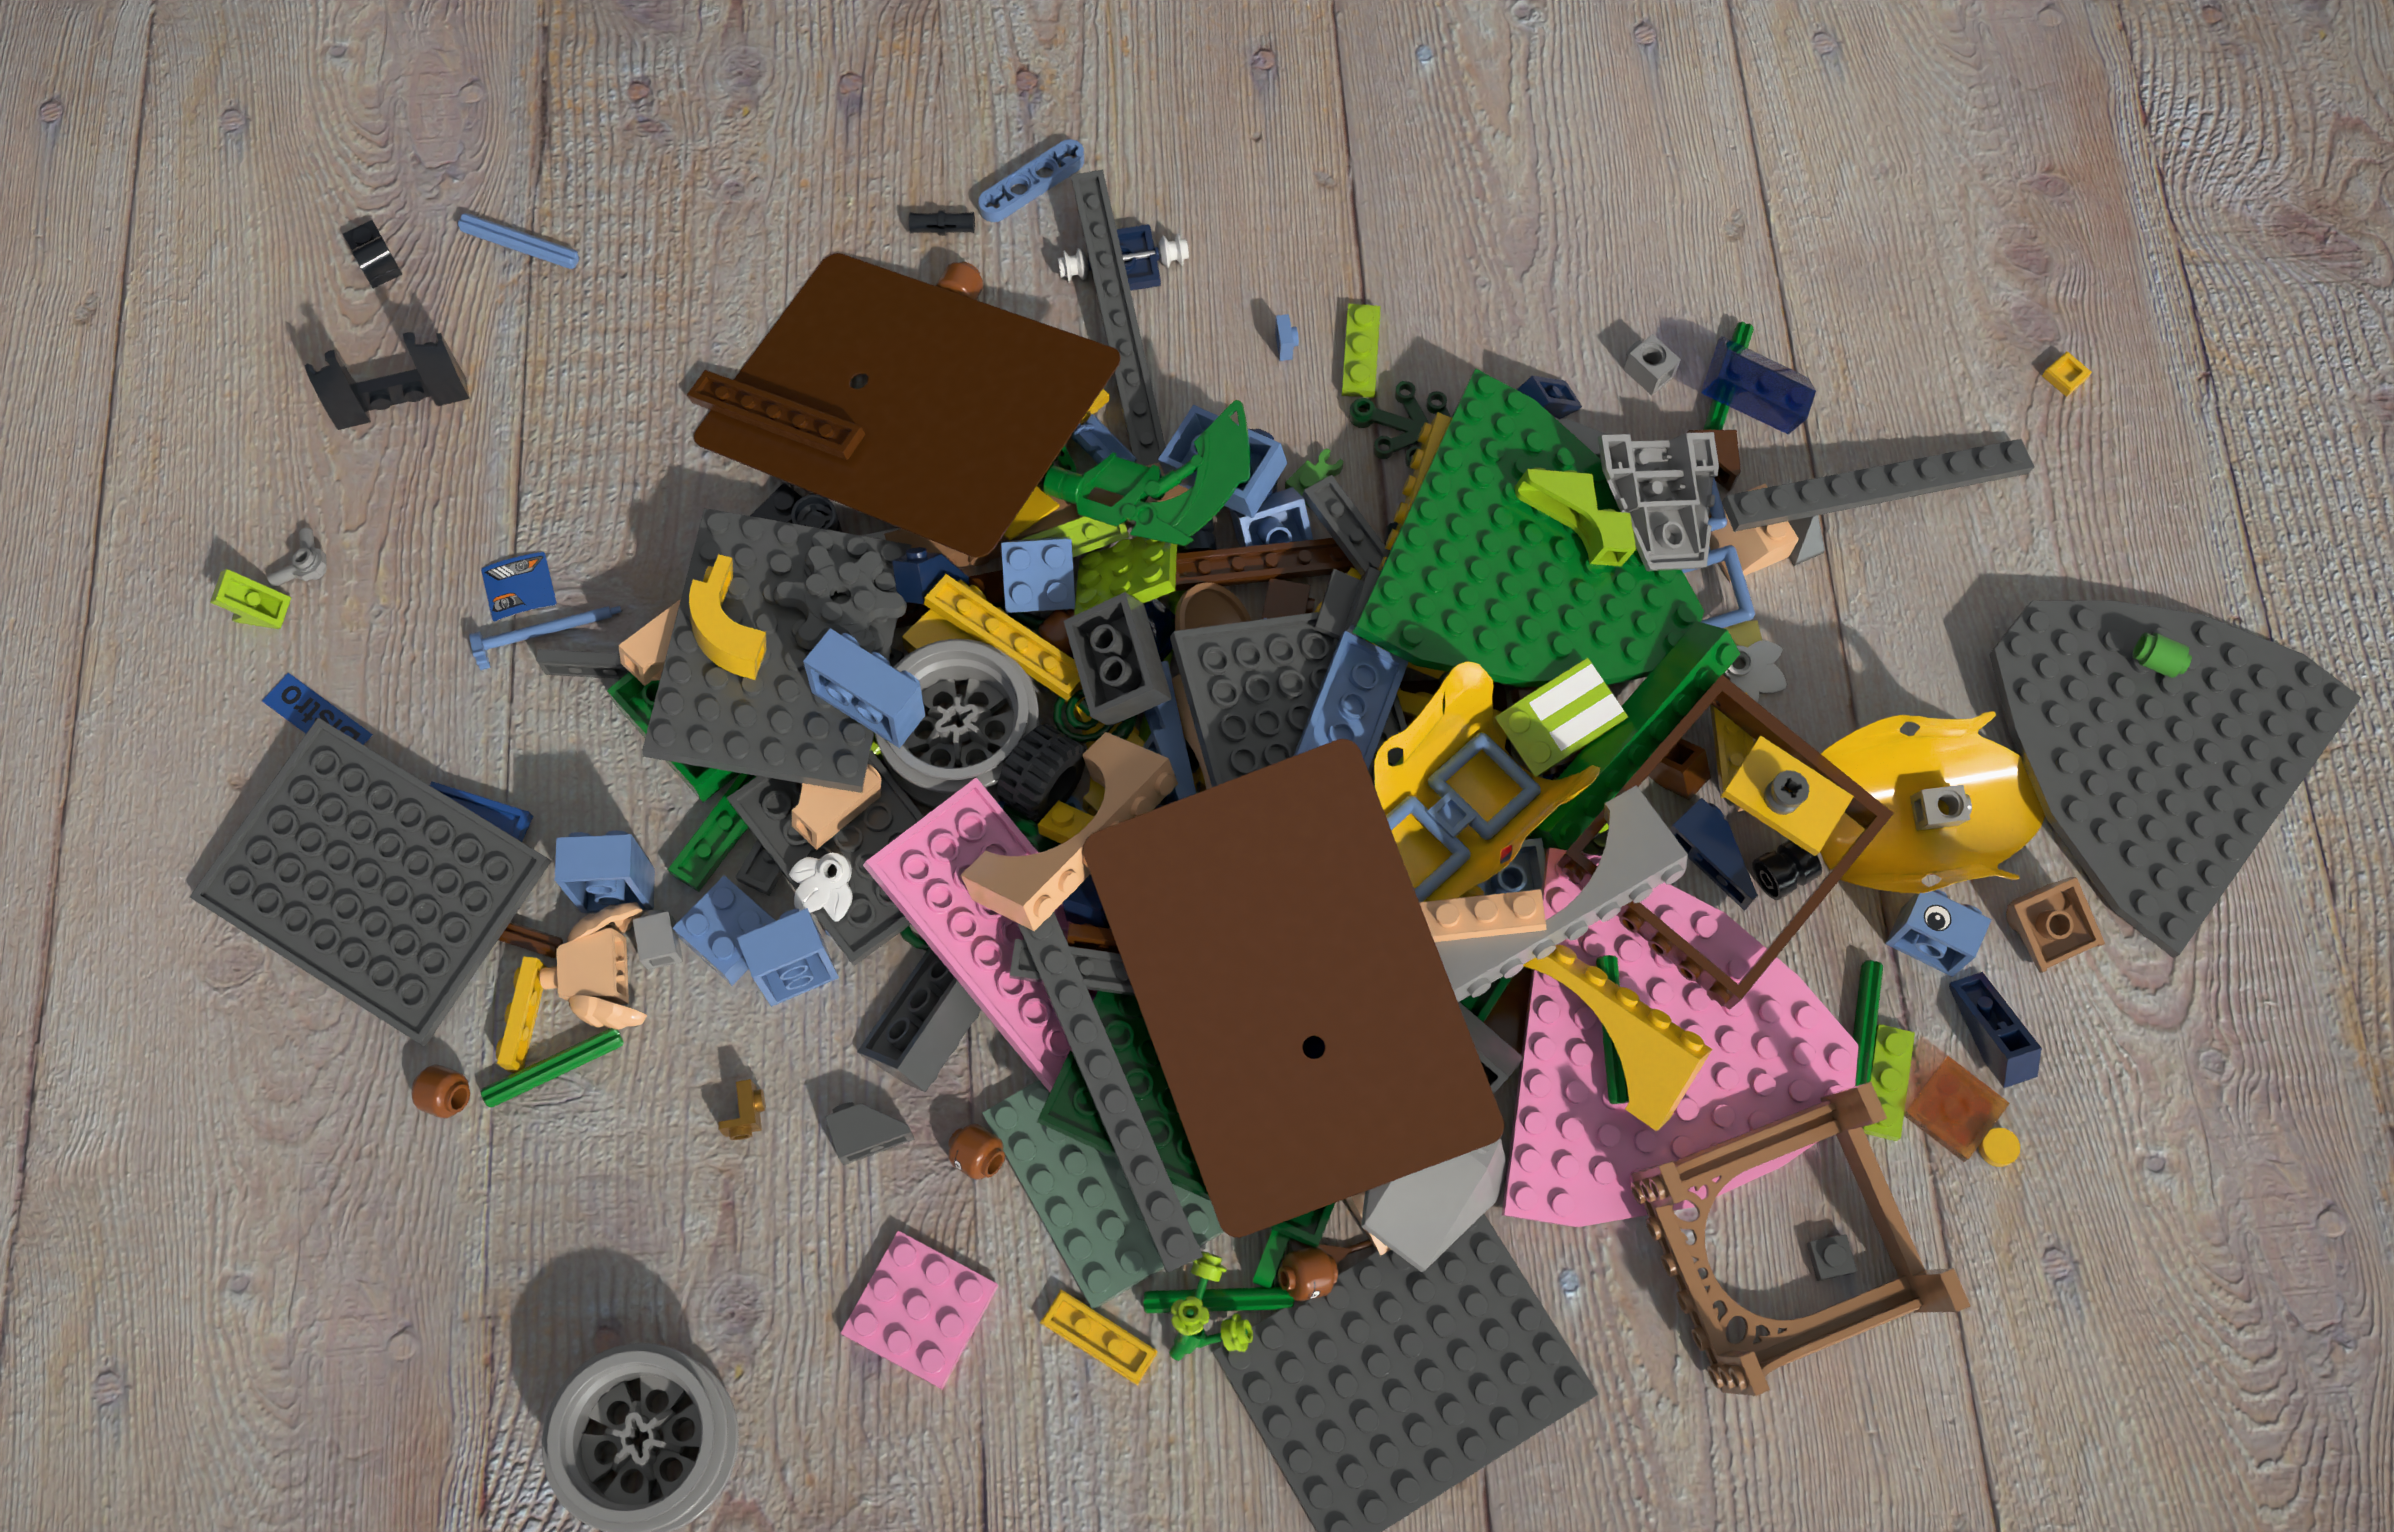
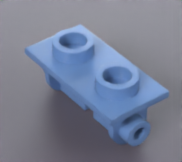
(1099, 441)

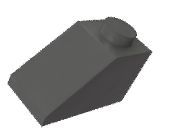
(864, 1132)

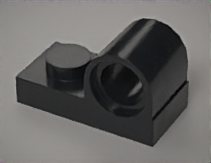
(372, 254)

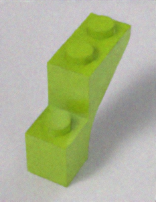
(1572, 501)

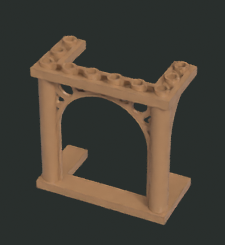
(1743, 1365)

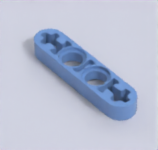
(1035, 184)

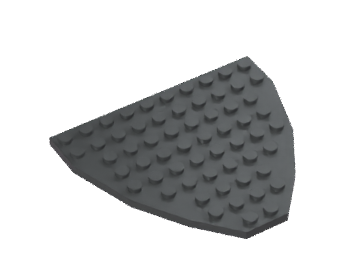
(2155, 774)

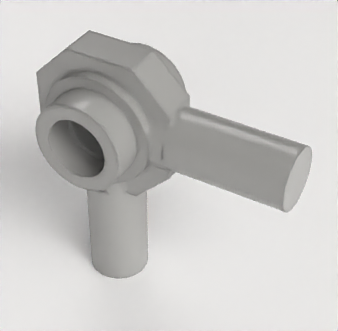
(307, 562)

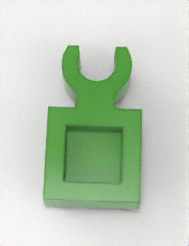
(1311, 474)

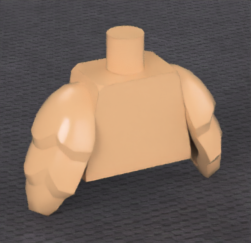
(594, 968)

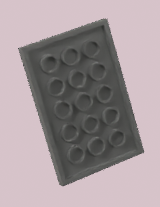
(872, 916)

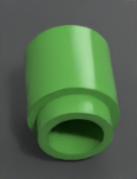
(2162, 654)

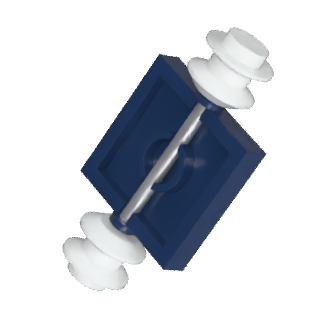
(1138, 255)

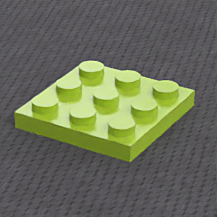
(1133, 566)

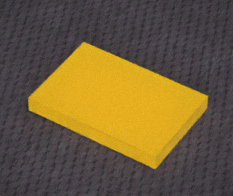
(1812, 821)

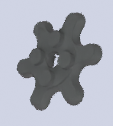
(851, 579)

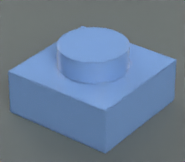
(1286, 337)

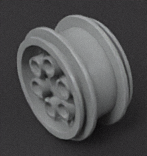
(990, 680)
(595, 1392)

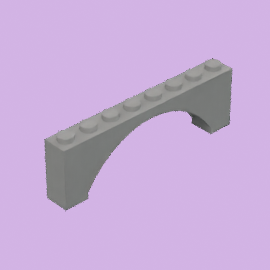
(1635, 860)

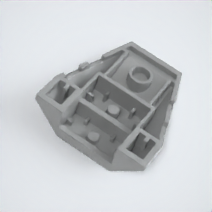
(1666, 493)
(1435, 1206)

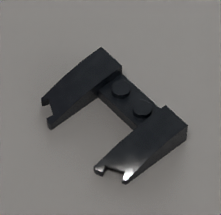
(350, 402)

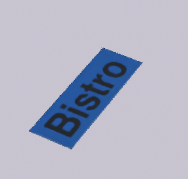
(303, 707)

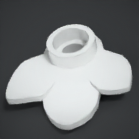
(1759, 671)
(821, 890)

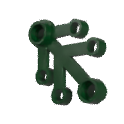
(1411, 427)

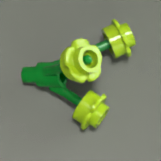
(1191, 1316)

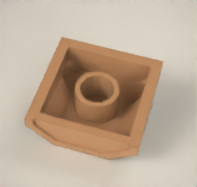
(2054, 922)

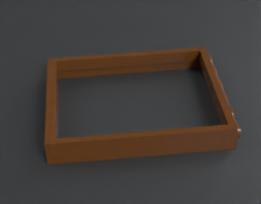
(1661, 938)

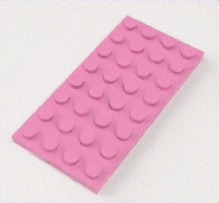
(975, 943)

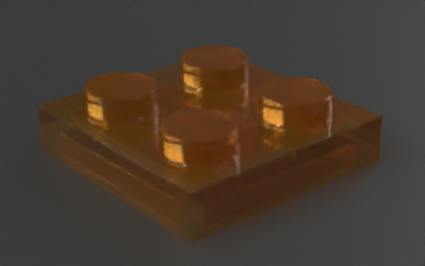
(1956, 1109)

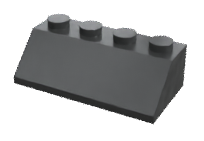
(921, 1024)

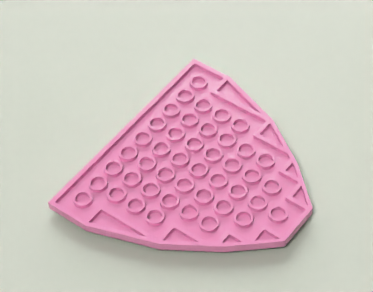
(1766, 1062)

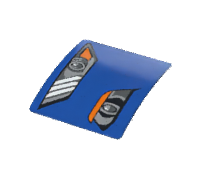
(518, 585)

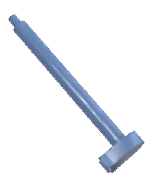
(481, 645)

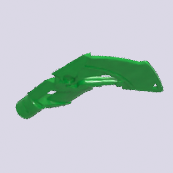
(1220, 467)

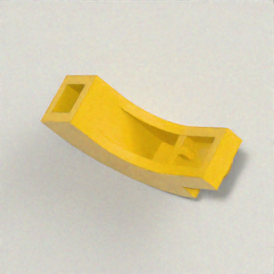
(720, 638)

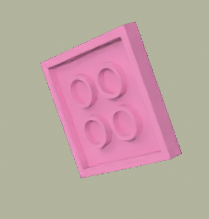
(919, 1309)

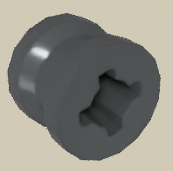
(1781, 800)

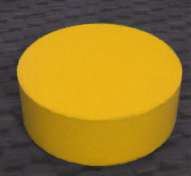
(2000, 1147)

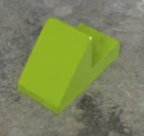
(250, 600)

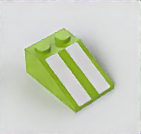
(1561, 717)

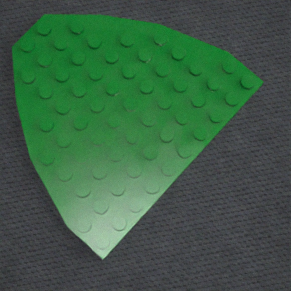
(1504, 582)

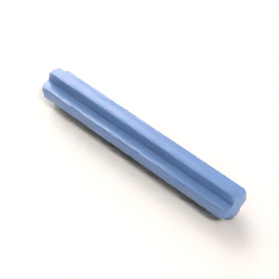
(518, 241)

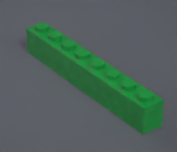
(1652, 715)

